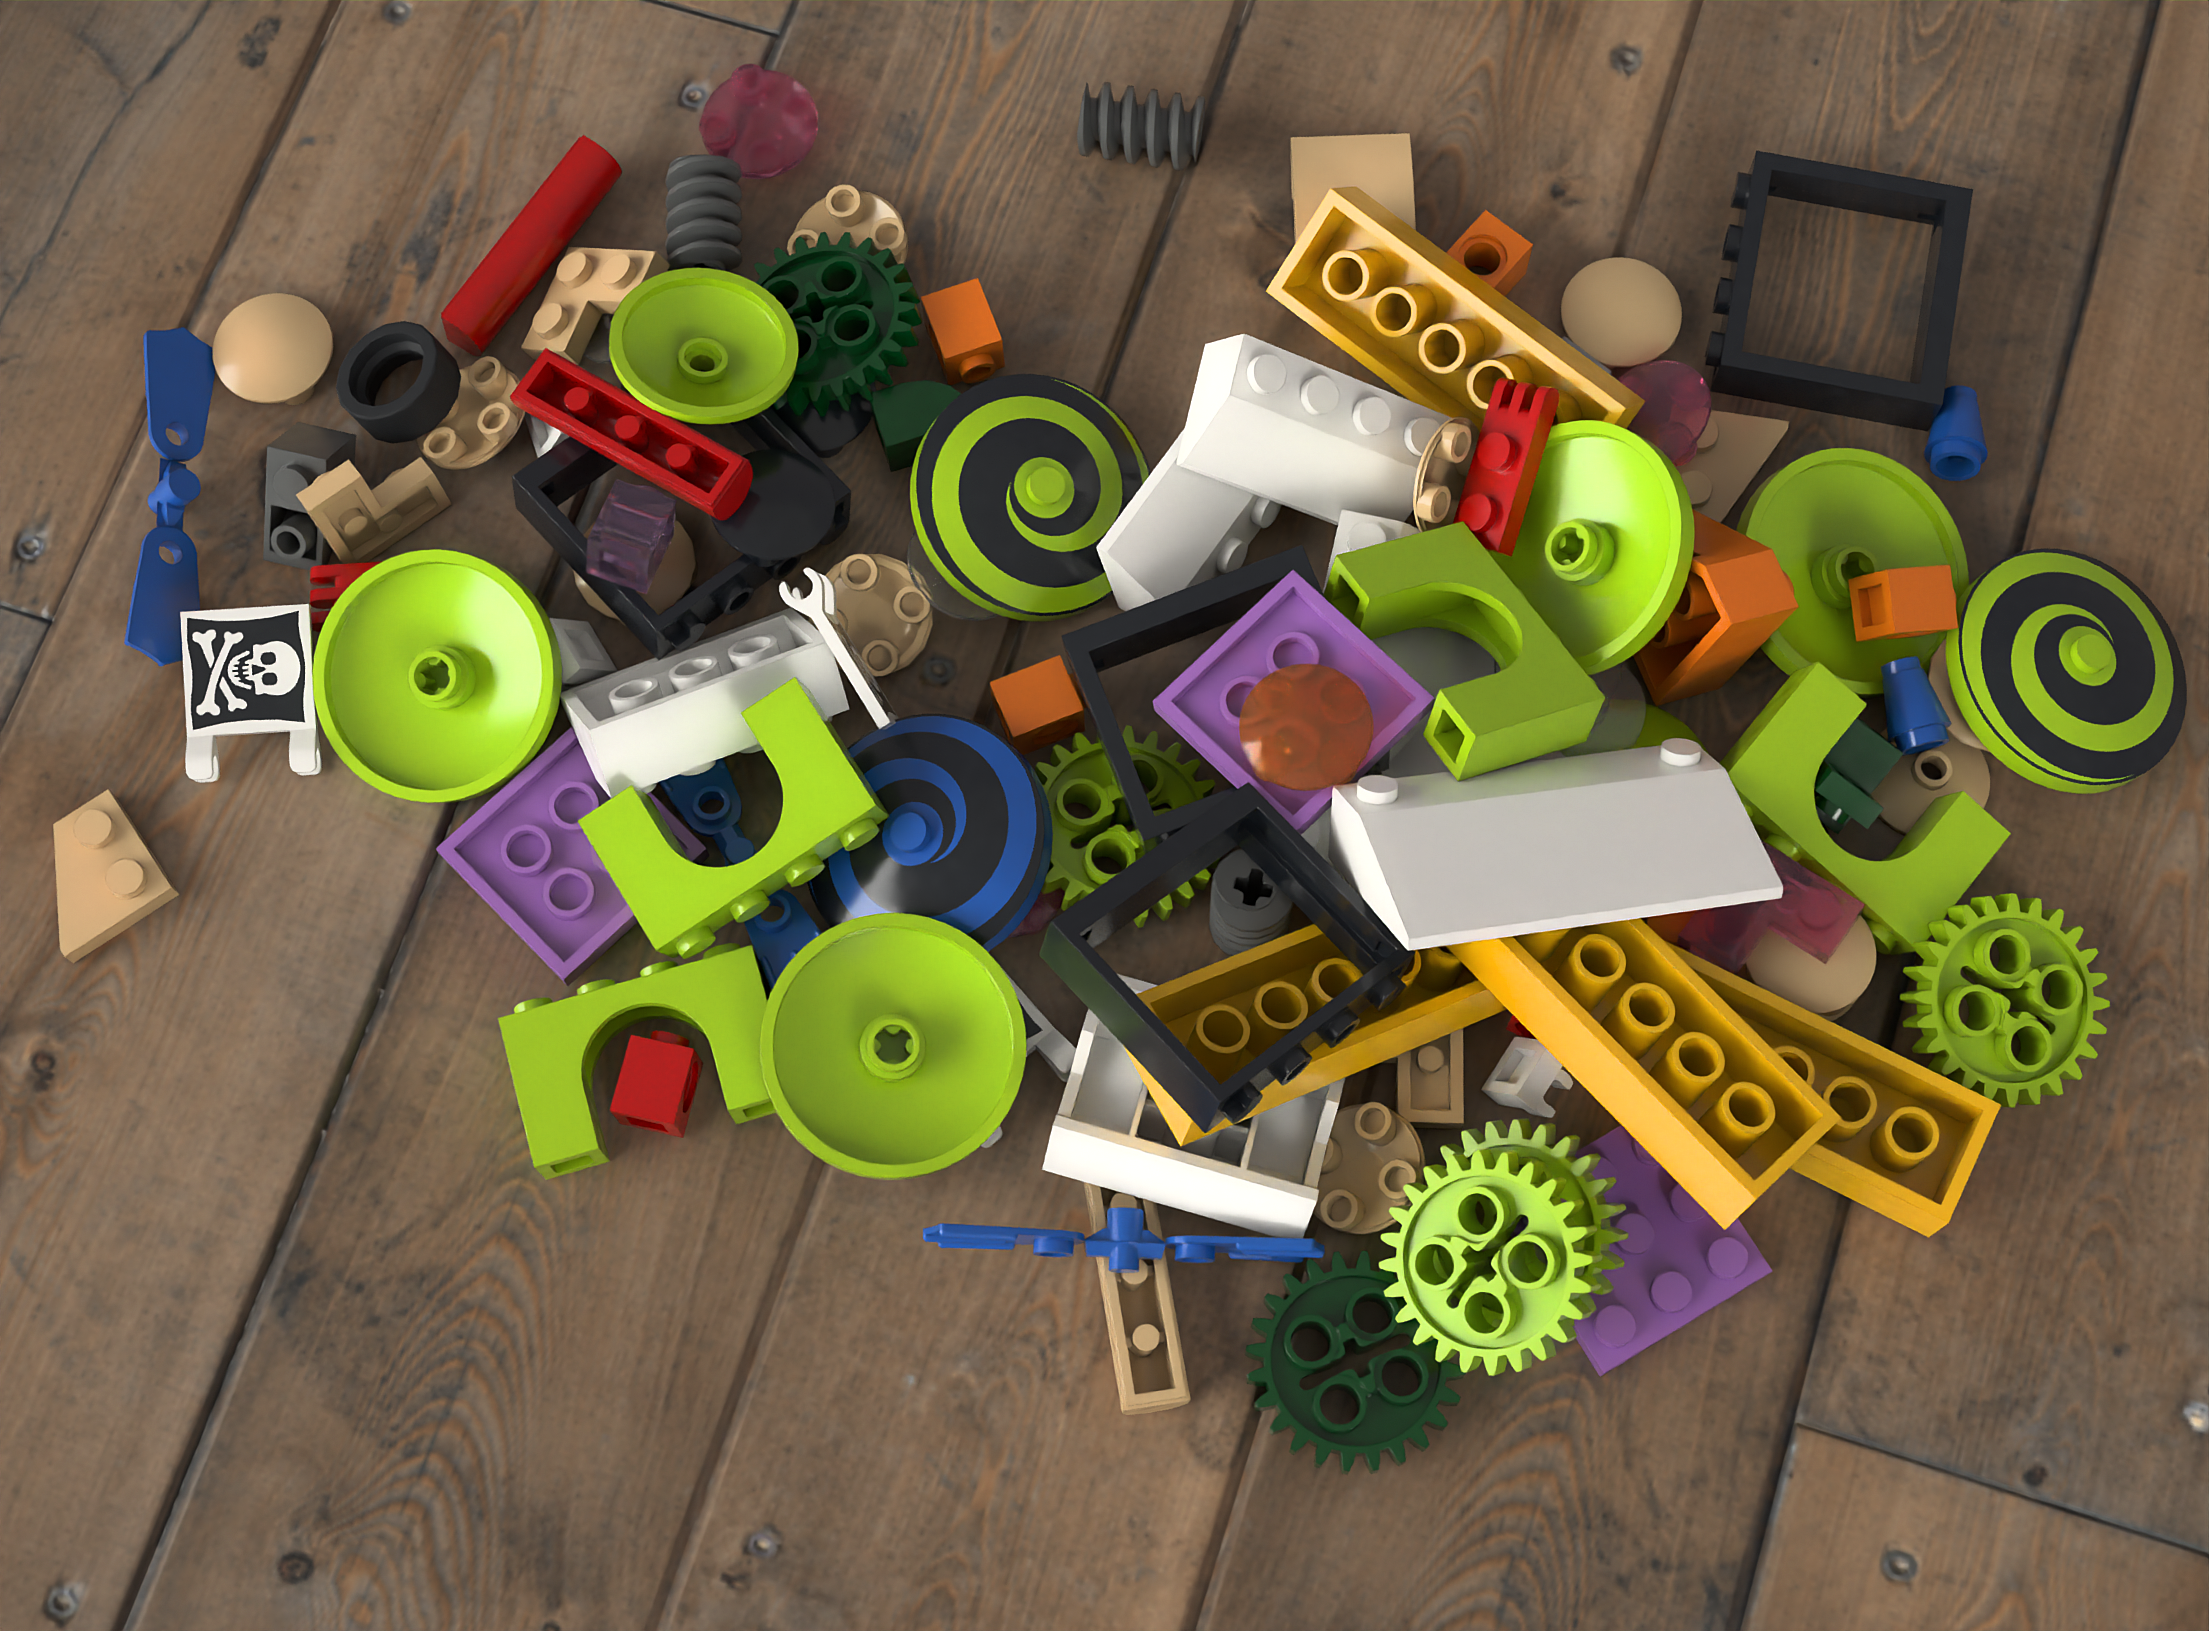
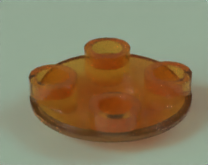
(1306, 727)

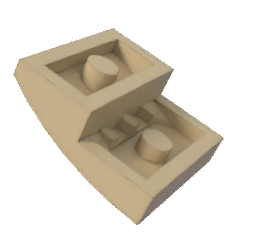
(1373, 163)

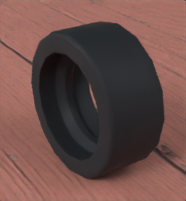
(375, 359)

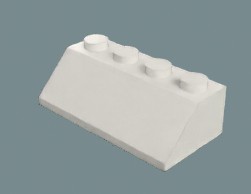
(1303, 432)
(1179, 533)
(689, 704)

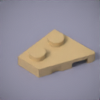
(1729, 460)
(103, 876)

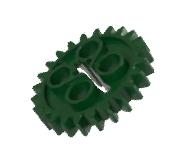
(875, 304)
(1381, 1418)

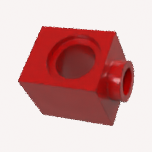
(657, 1083)

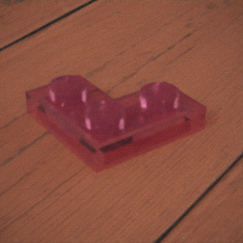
(1808, 915)

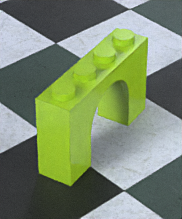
(1453, 584)
(1776, 777)
(823, 810)
(559, 1042)

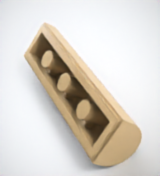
(1140, 1317)

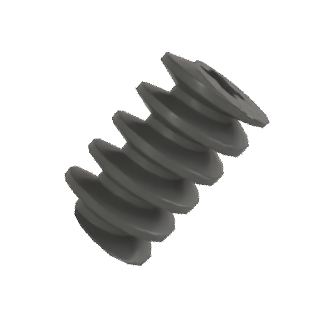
(1140, 127)
(703, 213)
(1234, 923)

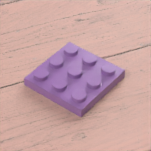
(1283, 630)
(540, 868)
(1674, 1256)

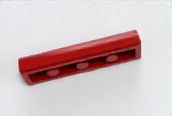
(529, 246)
(634, 435)

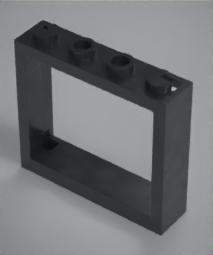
(1821, 387)
(574, 466)
(1151, 629)
(1302, 875)

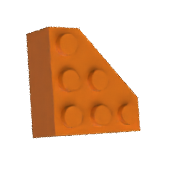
(1722, 617)

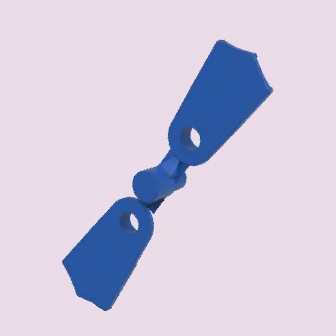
(178, 398)
(773, 941)
(1123, 1242)

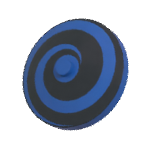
(960, 836)

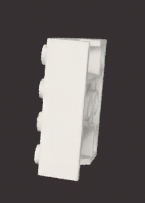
(1245, 1175)

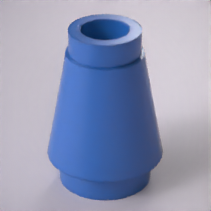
(1957, 437)
(1912, 708)

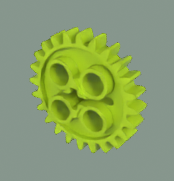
(1089, 780)
(2029, 950)
(1558, 1162)
(1531, 1305)

